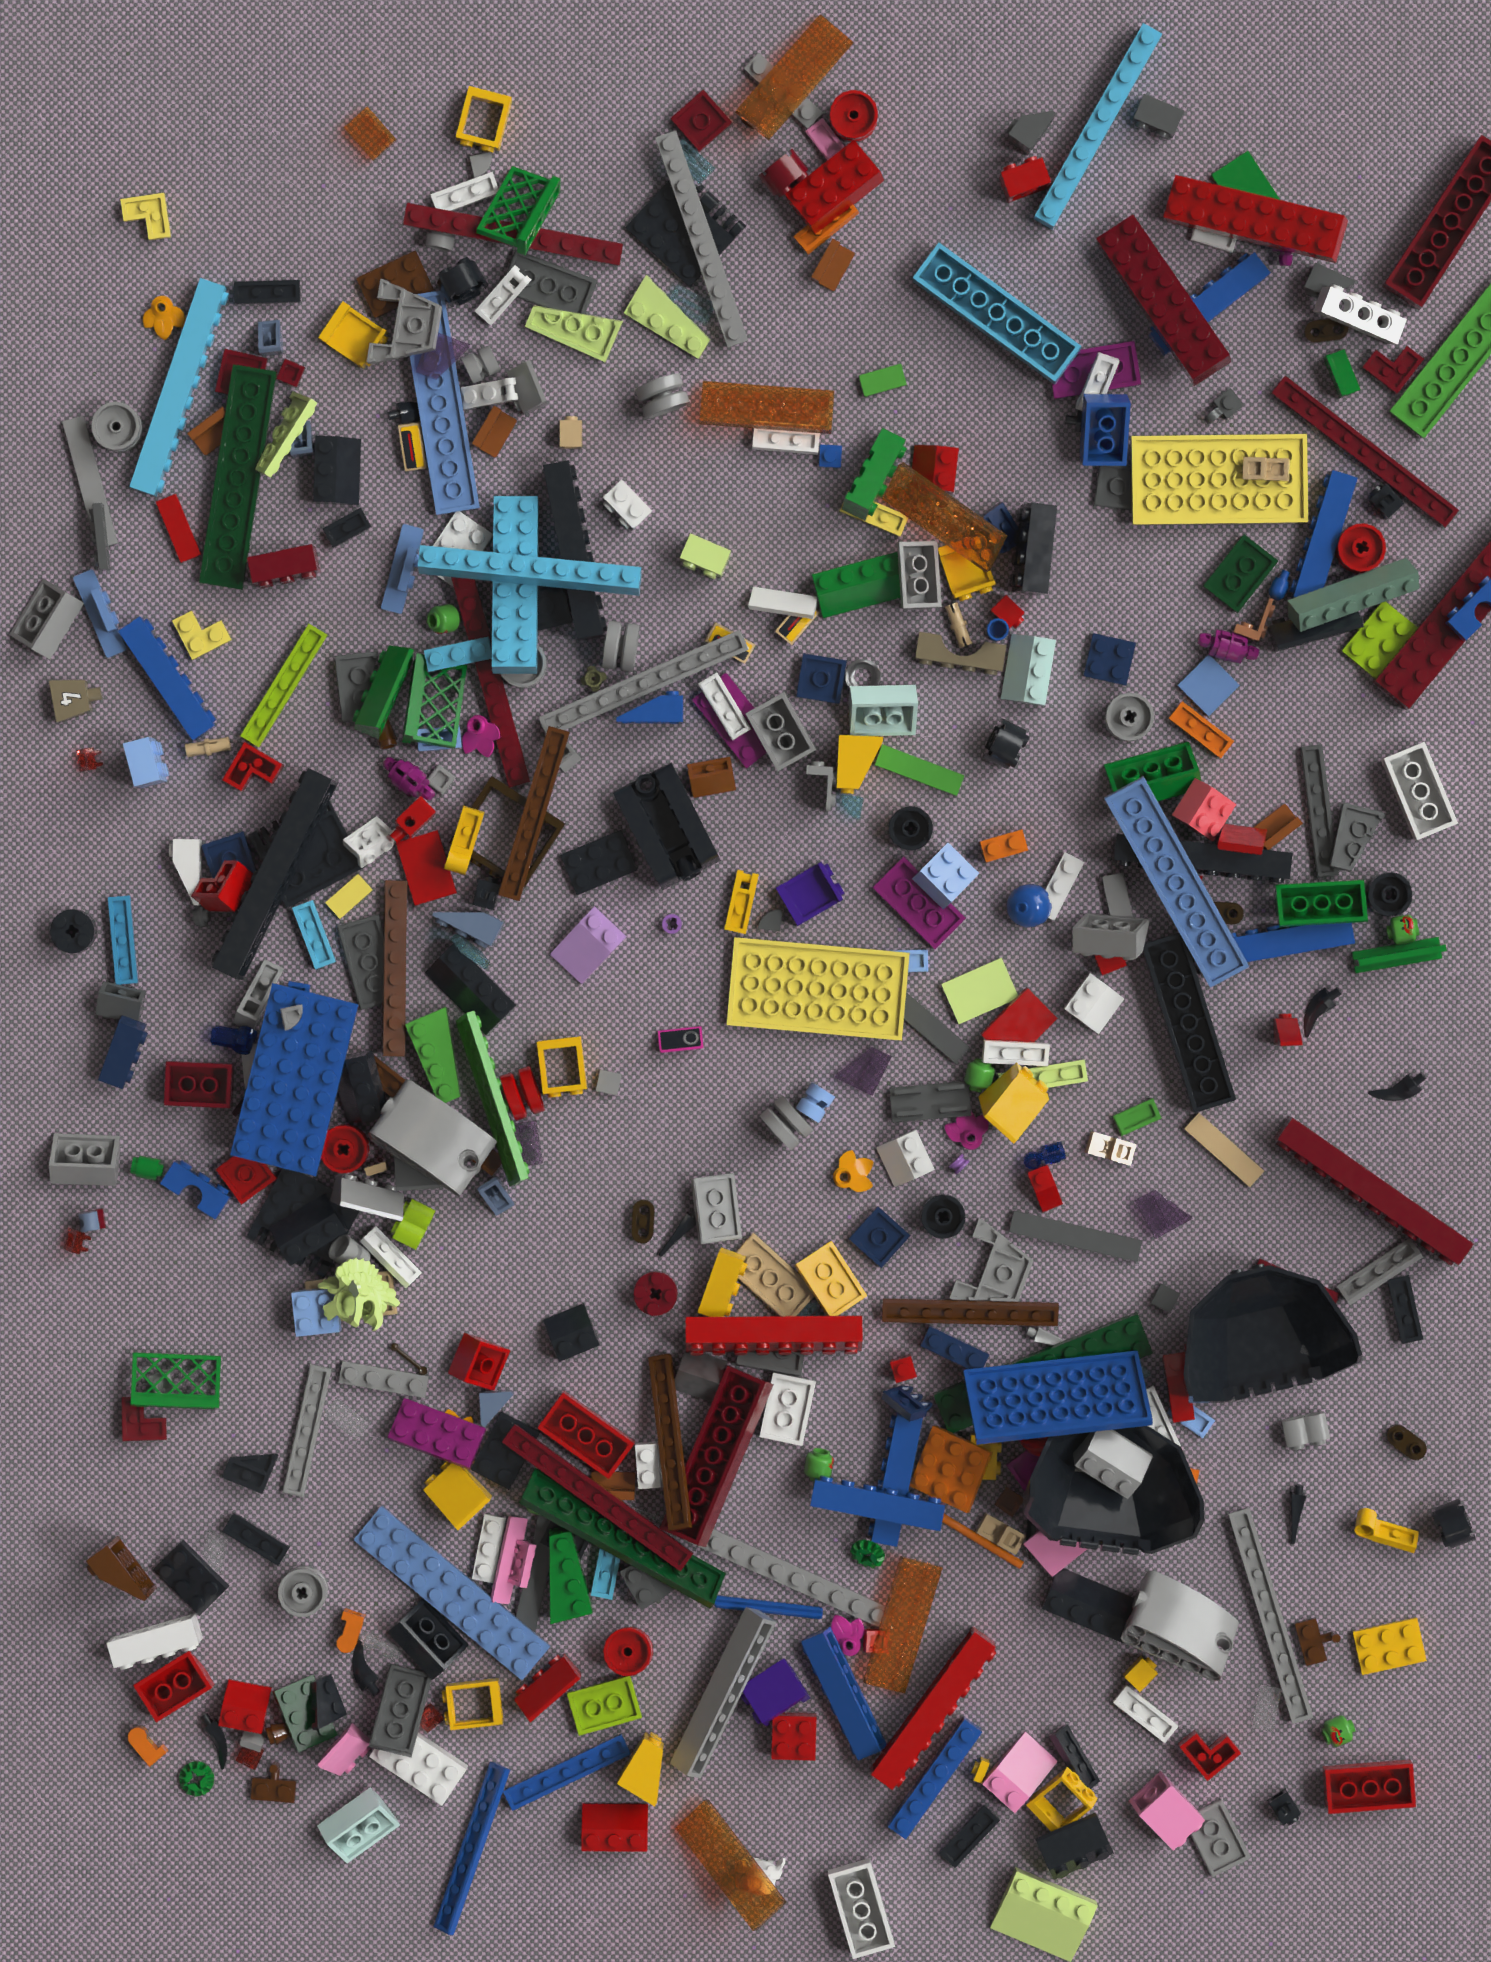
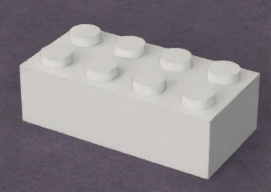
(1419, 791)
(155, 1640)
(429, 1769)
(861, 1908)

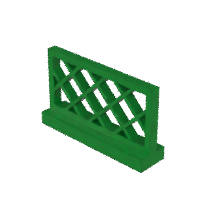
(534, 219)
(414, 704)
(1397, 955)
(180, 1400)

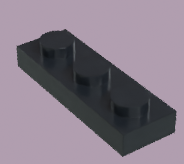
(267, 292)
(1405, 1309)
(256, 1539)
(1074, 1756)
(969, 1836)

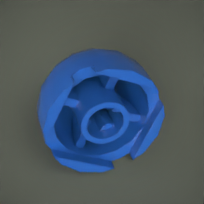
(1029, 905)

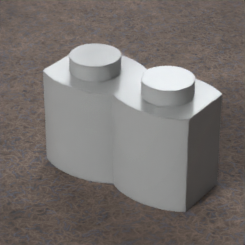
(1305, 1429)

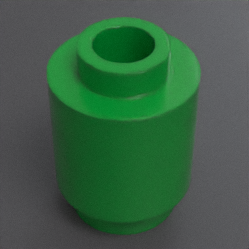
(147, 1167)

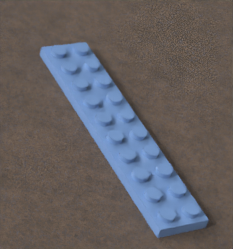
(445, 431)
(1176, 881)
(452, 1592)

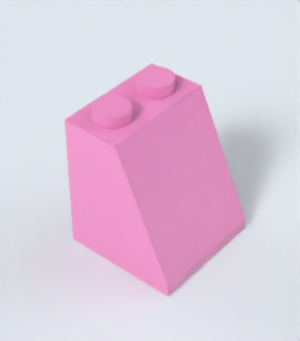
(1167, 1811)

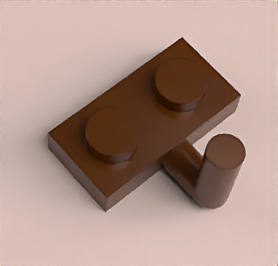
(1312, 1642)
(273, 1788)

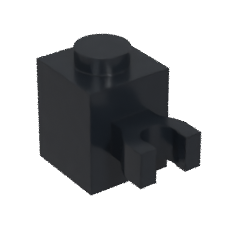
(1385, 501)
(487, 893)
(1284, 1807)

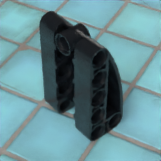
(667, 827)

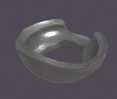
(862, 663)

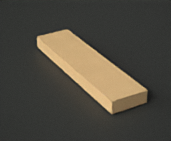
(1224, 1149)

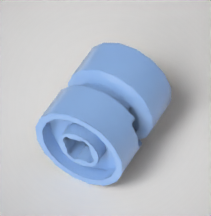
(815, 1102)

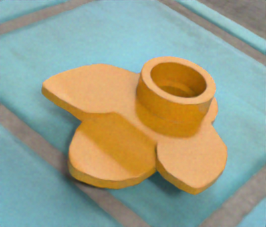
(163, 320)
(857, 1171)

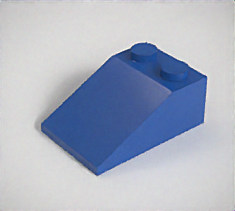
(660, 710)

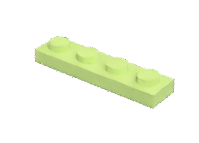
(1060, 1073)

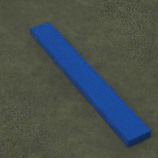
(471, 1848)

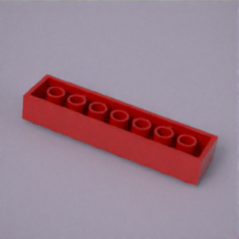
(1255, 218)
(773, 1334)
(932, 1708)

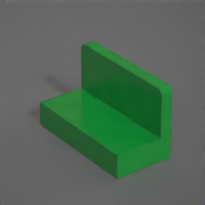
(1341, 373)

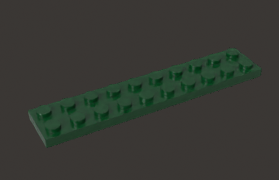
(236, 478)
(1114, 1337)
(553, 1501)

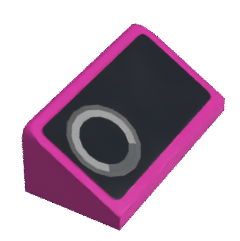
(680, 1039)

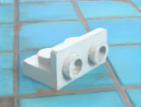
(626, 504)
(369, 841)

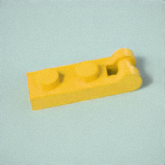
(741, 902)

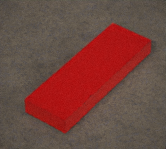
(178, 528)

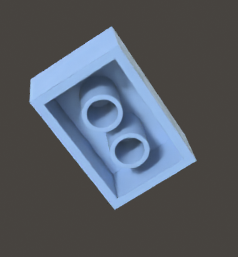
(145, 762)

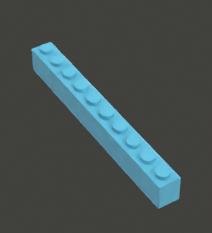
(1097, 126)
(178, 387)
(529, 570)

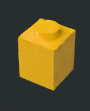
(1141, 1673)

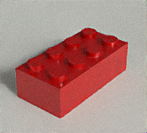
(834, 187)
(586, 1434)
(1369, 1786)

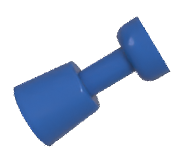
(997, 629)

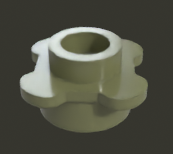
(587, 679)

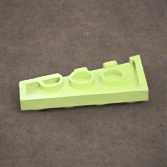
(658, 313)
(580, 331)
(285, 434)

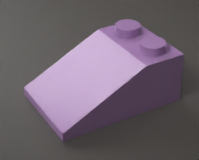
(588, 945)

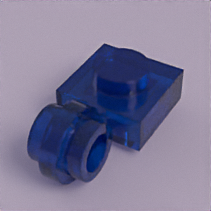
(1049, 1153)

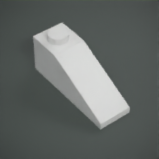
(187, 860)

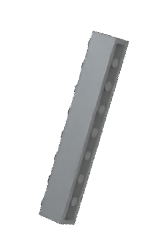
(723, 1692)

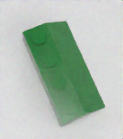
(858, 585)
(383, 691)
(1165, 770)
(1320, 903)

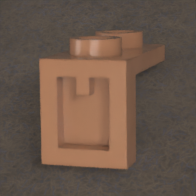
(1246, 629)

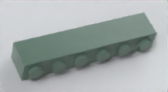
(1353, 594)

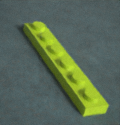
(284, 685)

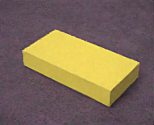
(349, 896)

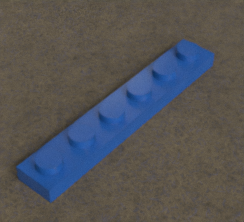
(566, 1772)

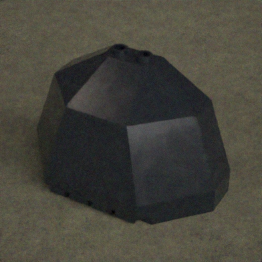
(1253, 1334)
(1081, 1509)

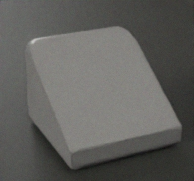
(569, 758)

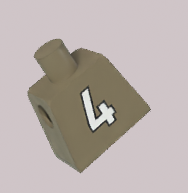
(72, 698)

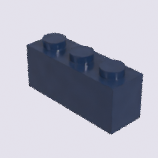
(123, 1052)
(953, 1348)

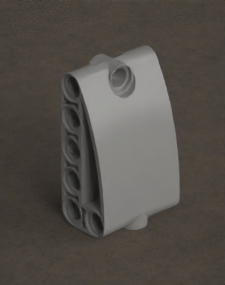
(431, 1137)
(1180, 1626)

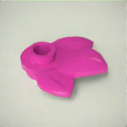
(482, 738)
(965, 1127)
(846, 1631)

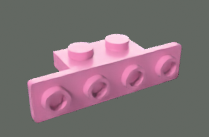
(514, 1561)

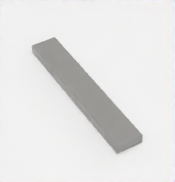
(88, 471)
(307, 1430)

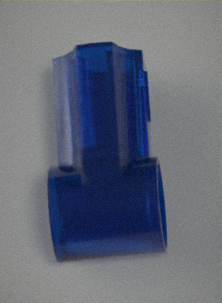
(240, 1039)

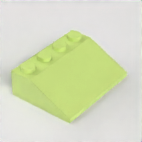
(1044, 1914)

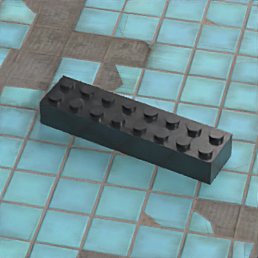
(572, 545)
(1207, 857)
(1188, 1023)

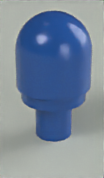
(1279, 586)

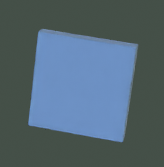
(1208, 685)

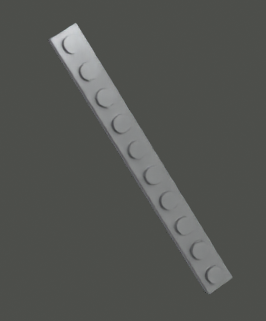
(701, 239)
(645, 682)
(795, 1577)
(1270, 1615)

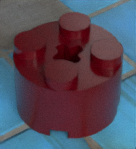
(783, 173)
(656, 1280)

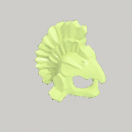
(358, 1294)

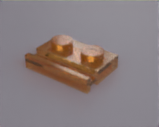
(370, 133)

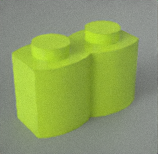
(414, 1223)

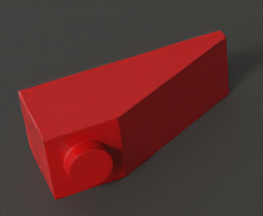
(1286, 1031)
(1174, 1370)

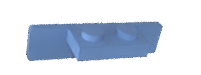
(402, 569)
(102, 618)

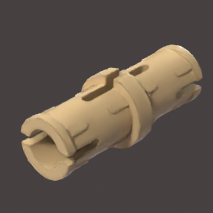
(958, 625)
(207, 747)

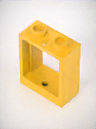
(488, 97)
(560, 1043)
(450, 1716)
(1048, 1814)

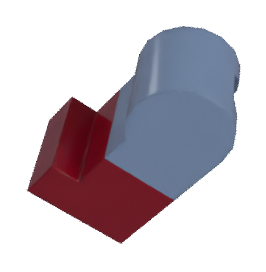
(92, 1220)

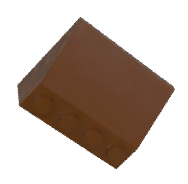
(120, 1569)

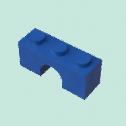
(1463, 620)
(213, 1197)

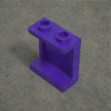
(810, 893)
(774, 1692)

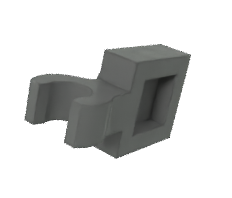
(1226, 405)

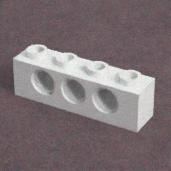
(1328, 306)

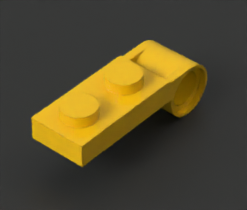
(464, 840)
(1385, 1532)

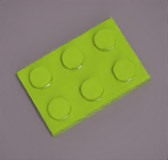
(1379, 639)
(604, 1705)

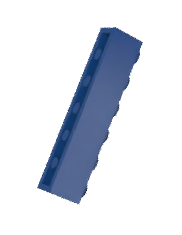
(1224, 292)
(1325, 533)
(167, 679)
(1293, 940)
(897, 1472)
(877, 1504)
(843, 1693)
(934, 1777)

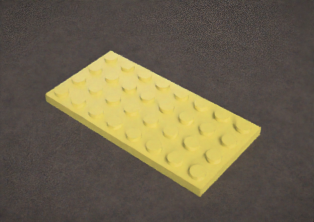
(1203, 481)
(818, 988)

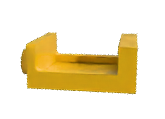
(351, 334)
(963, 575)

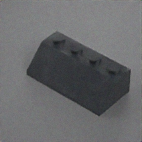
(1286, 635)
(470, 988)
(1088, 1603)

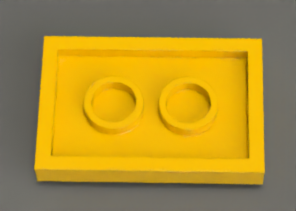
(830, 1280)
(1389, 1646)

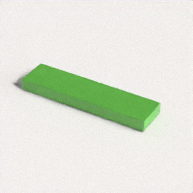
(919, 770)

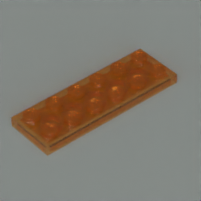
(794, 77)
(766, 407)
(944, 517)
(902, 1624)
(730, 1865)

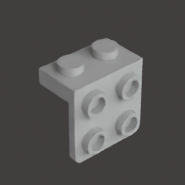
(818, 768)

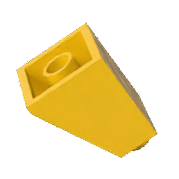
(854, 760)
(1013, 1101)
(456, 1493)
(643, 1769)

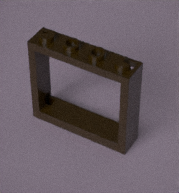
(495, 870)

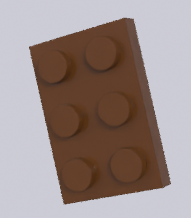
(402, 272)

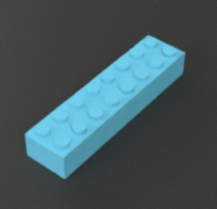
(996, 313)
(512, 603)

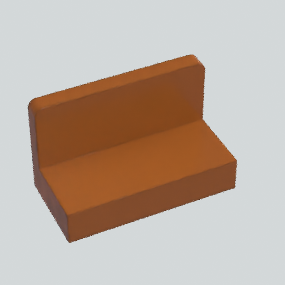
(832, 265)
(209, 432)
(494, 432)
(711, 777)
(1278, 825)
(620, 1484)

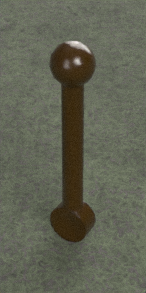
(422, 1369)

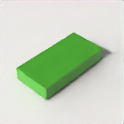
(882, 380)
(1137, 1117)

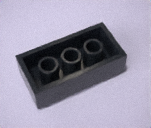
(1033, 549)

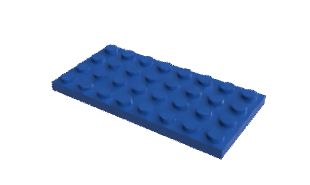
(294, 1081)
(1057, 1397)

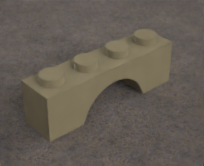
(932, 649)

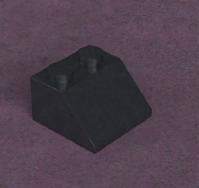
(571, 1332)

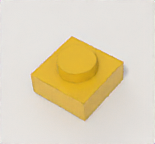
(979, 1769)

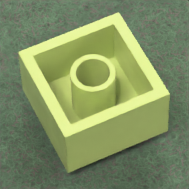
(705, 556)

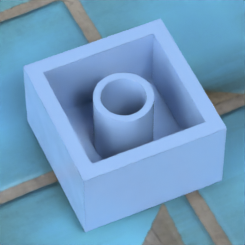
(945, 876)
(309, 1312)

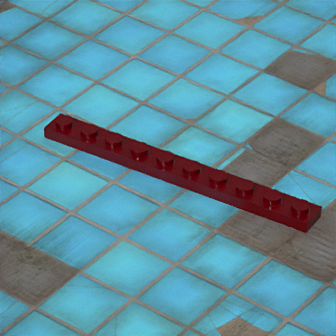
(545, 240)
(1365, 451)
(492, 684)
(597, 1497)

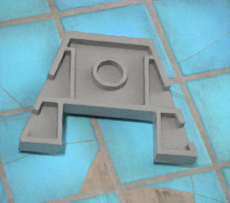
(414, 328)
(1004, 1271)

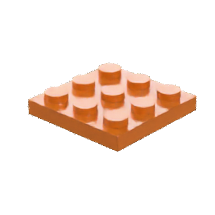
(951, 1468)

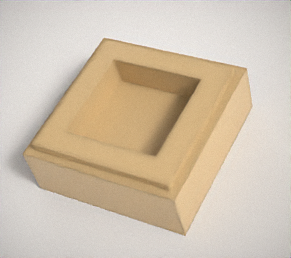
(377, 1168)

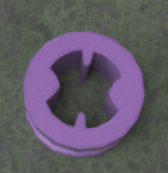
(678, 922)
(959, 1163)

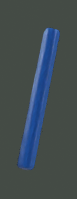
(769, 1607)

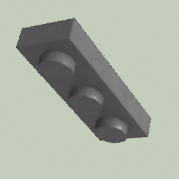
(99, 536)

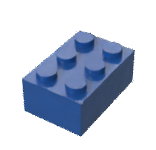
(1104, 429)

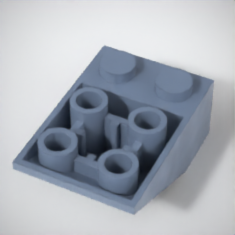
(477, 924)

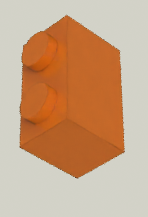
(1003, 846)

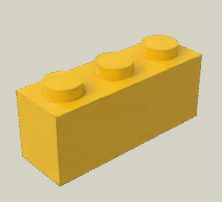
(722, 1284)

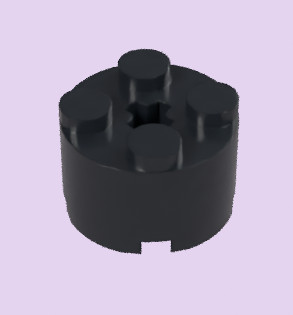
(461, 282)
(1005, 744)
(919, 819)
(1401, 891)
(63, 923)
(942, 1203)
(1454, 1524)

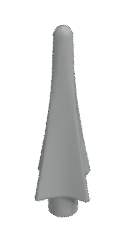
(1042, 1336)

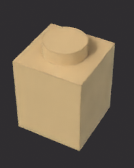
(571, 433)

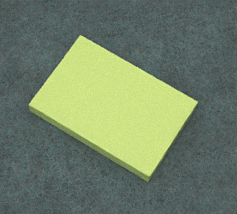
(980, 990)

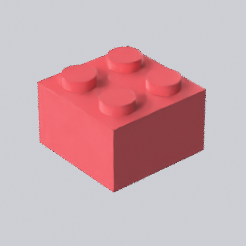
(1204, 809)

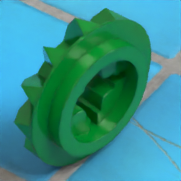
(863, 1547)
(206, 1782)

